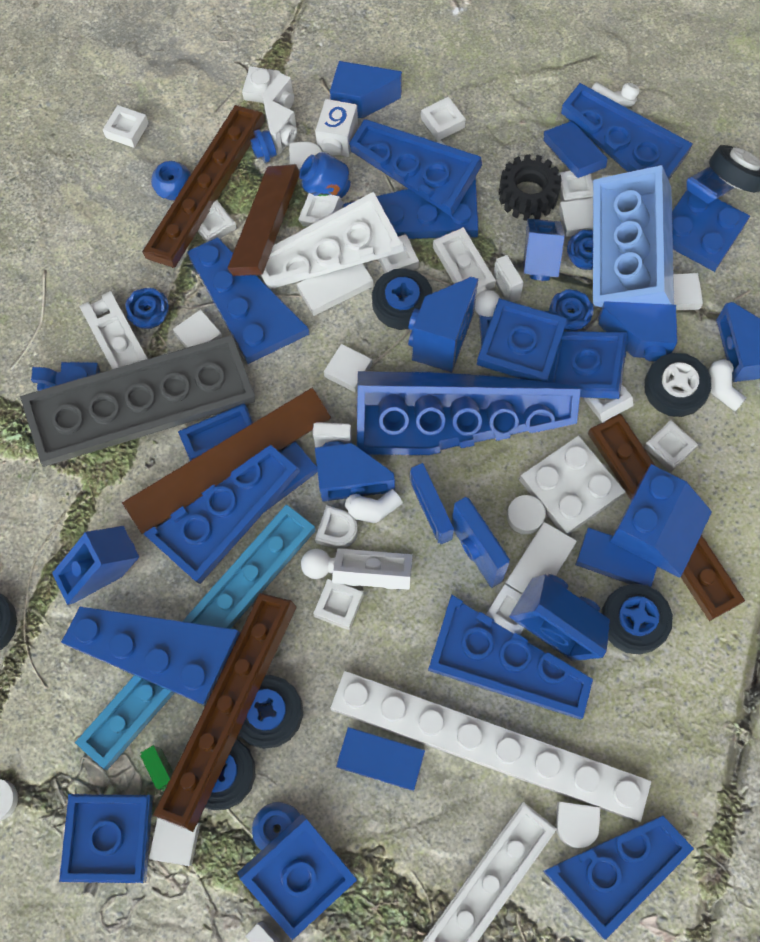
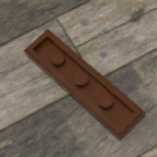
(264, 220)

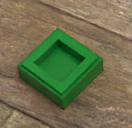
(157, 766)

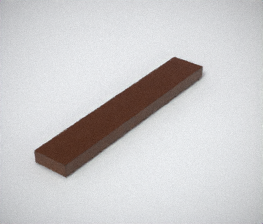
(203, 187)
(629, 462)
(214, 466)
(225, 712)

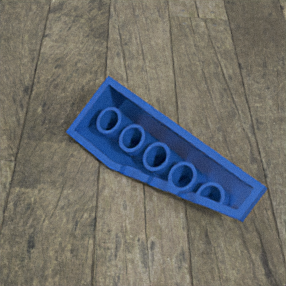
(447, 410)

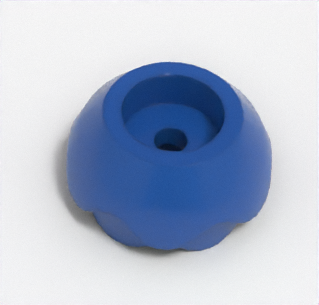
(161, 179)
(576, 249)
(145, 299)
(574, 301)
(269, 816)

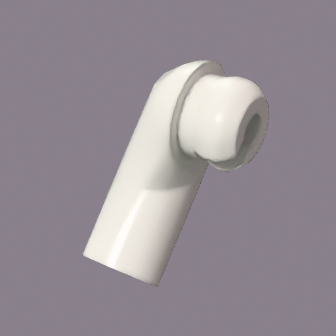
(626, 97)
(721, 384)
(372, 510)

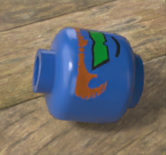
(324, 175)

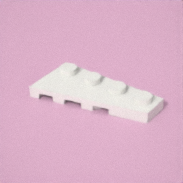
(334, 243)

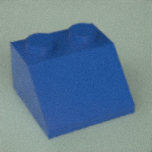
(443, 324)
(662, 521)
(562, 619)

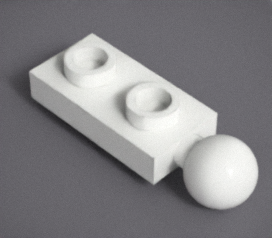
(464, 261)
(360, 567)

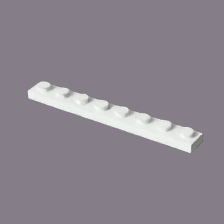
(492, 746)

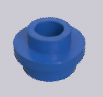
(263, 145)

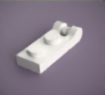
(113, 332)

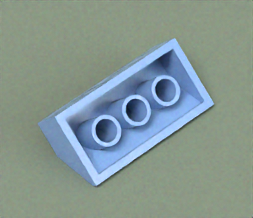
(633, 238)

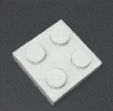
(572, 485)

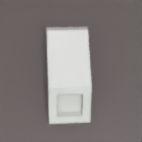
(280, 119)

